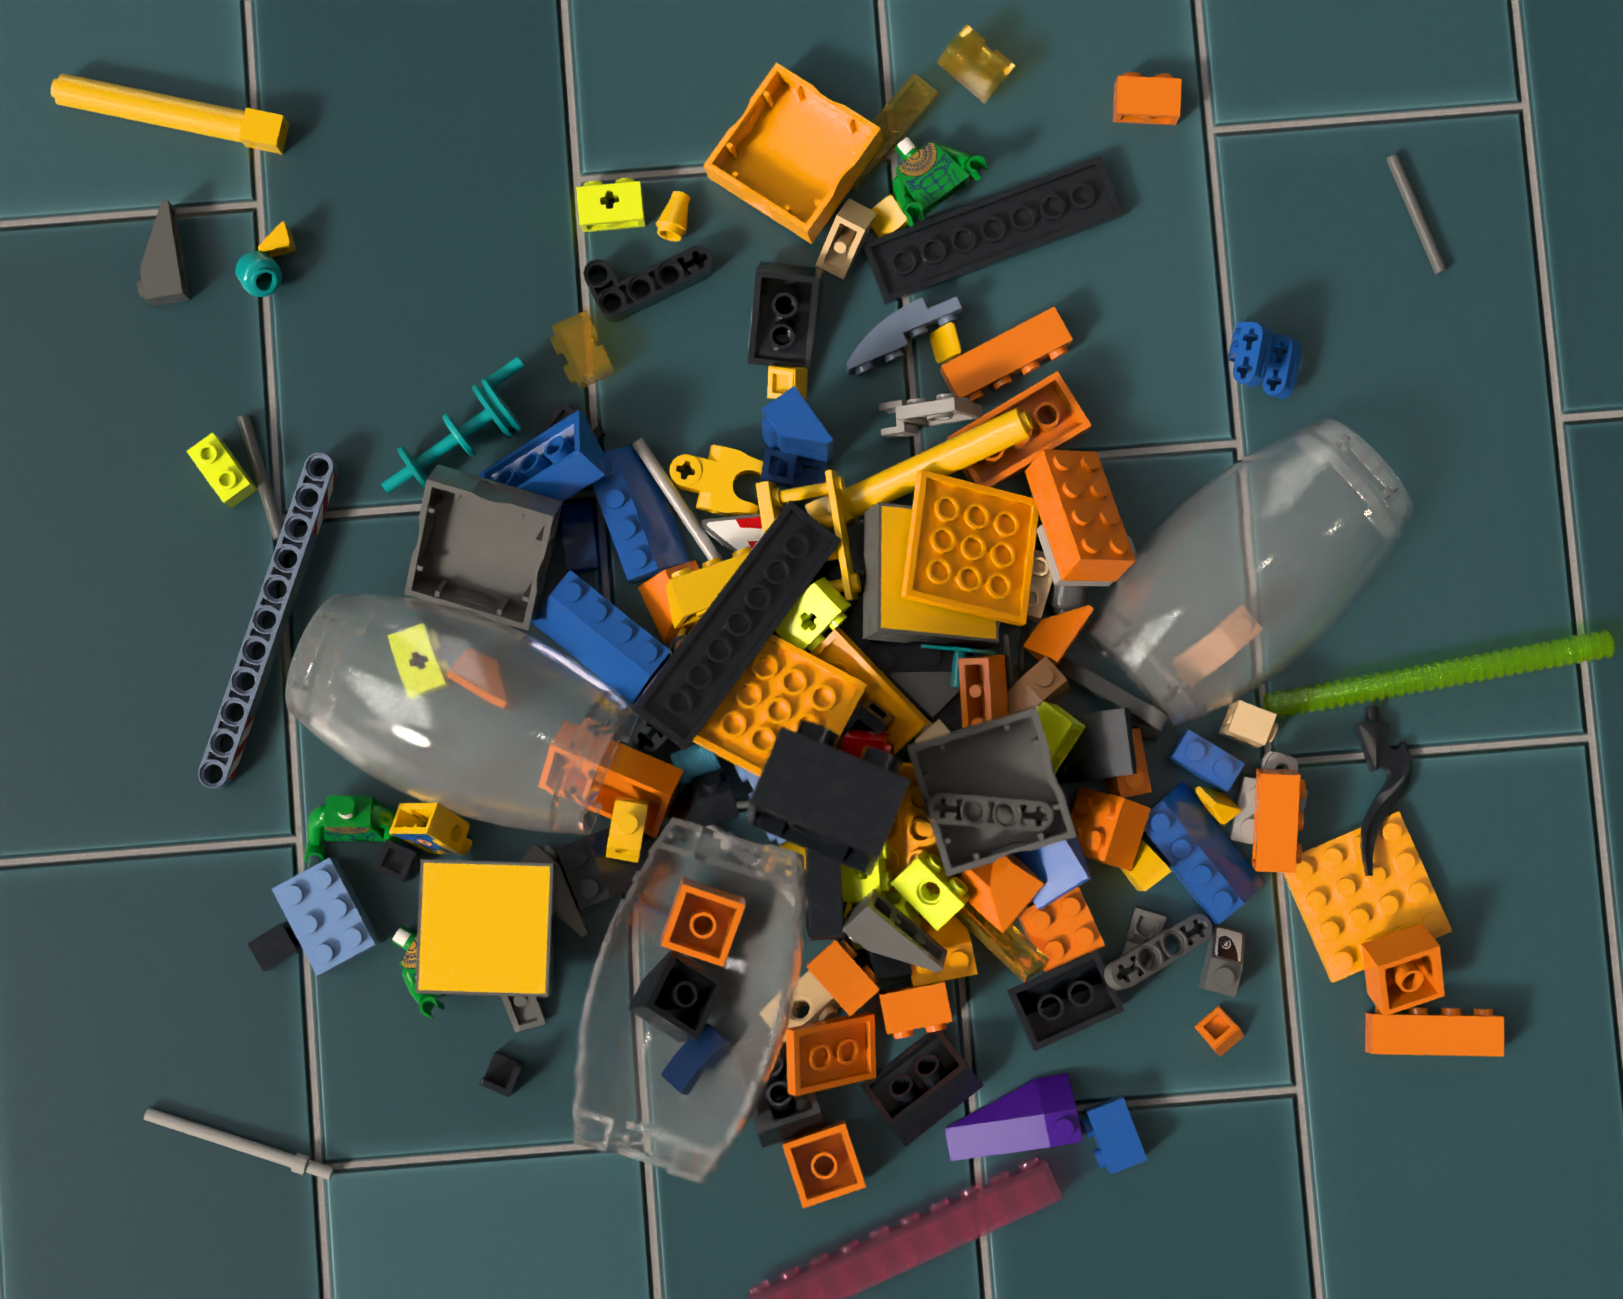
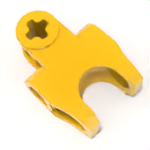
(715, 479)

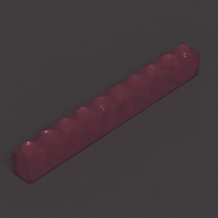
(918, 1237)

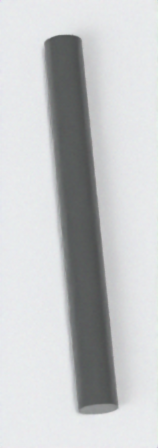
(1416, 214)
(260, 475)

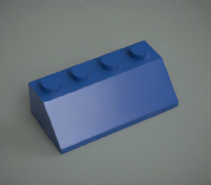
(795, 429)
(554, 462)
(638, 516)
(601, 637)
(1200, 854)

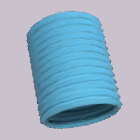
(694, 762)

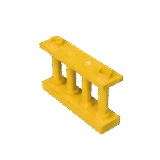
(772, 498)

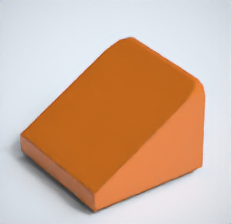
(1219, 1031)

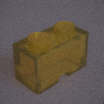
(975, 64)
(576, 340)

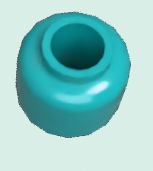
(258, 274)

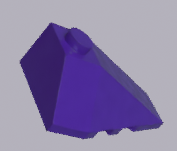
(1024, 1120)

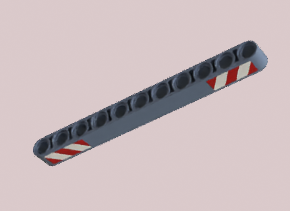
(271, 637)

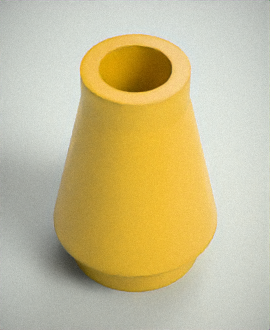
(673, 220)

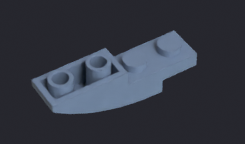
(888, 337)

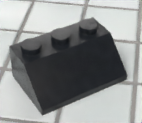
(1064, 1001)
(921, 1086)

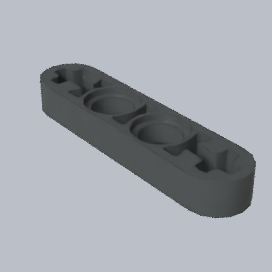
(1112, 694)
(988, 815)
(1158, 951)

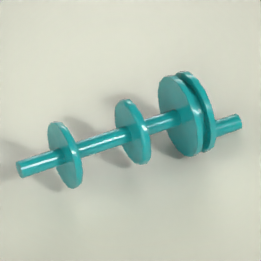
(494, 409)

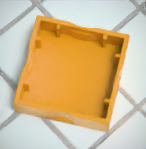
(794, 153)

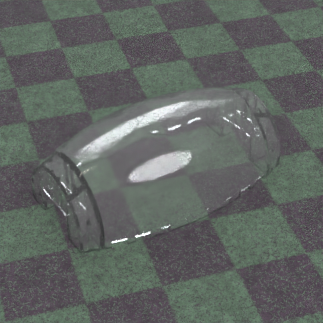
(1252, 570)
(458, 710)
(620, 1089)

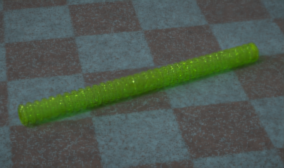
(1441, 674)

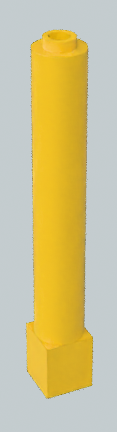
(251, 127)
(941, 459)

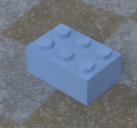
(326, 916)

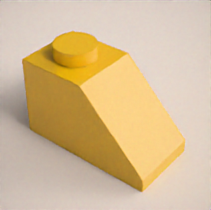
(1146, 868)

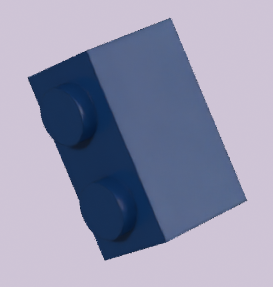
(1205, 761)
(1114, 1134)

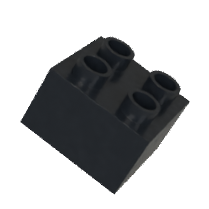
(828, 796)

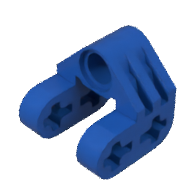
(1260, 351)

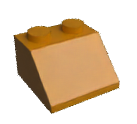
(960, 956)

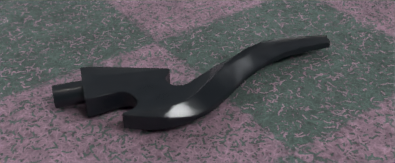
(1398, 767)

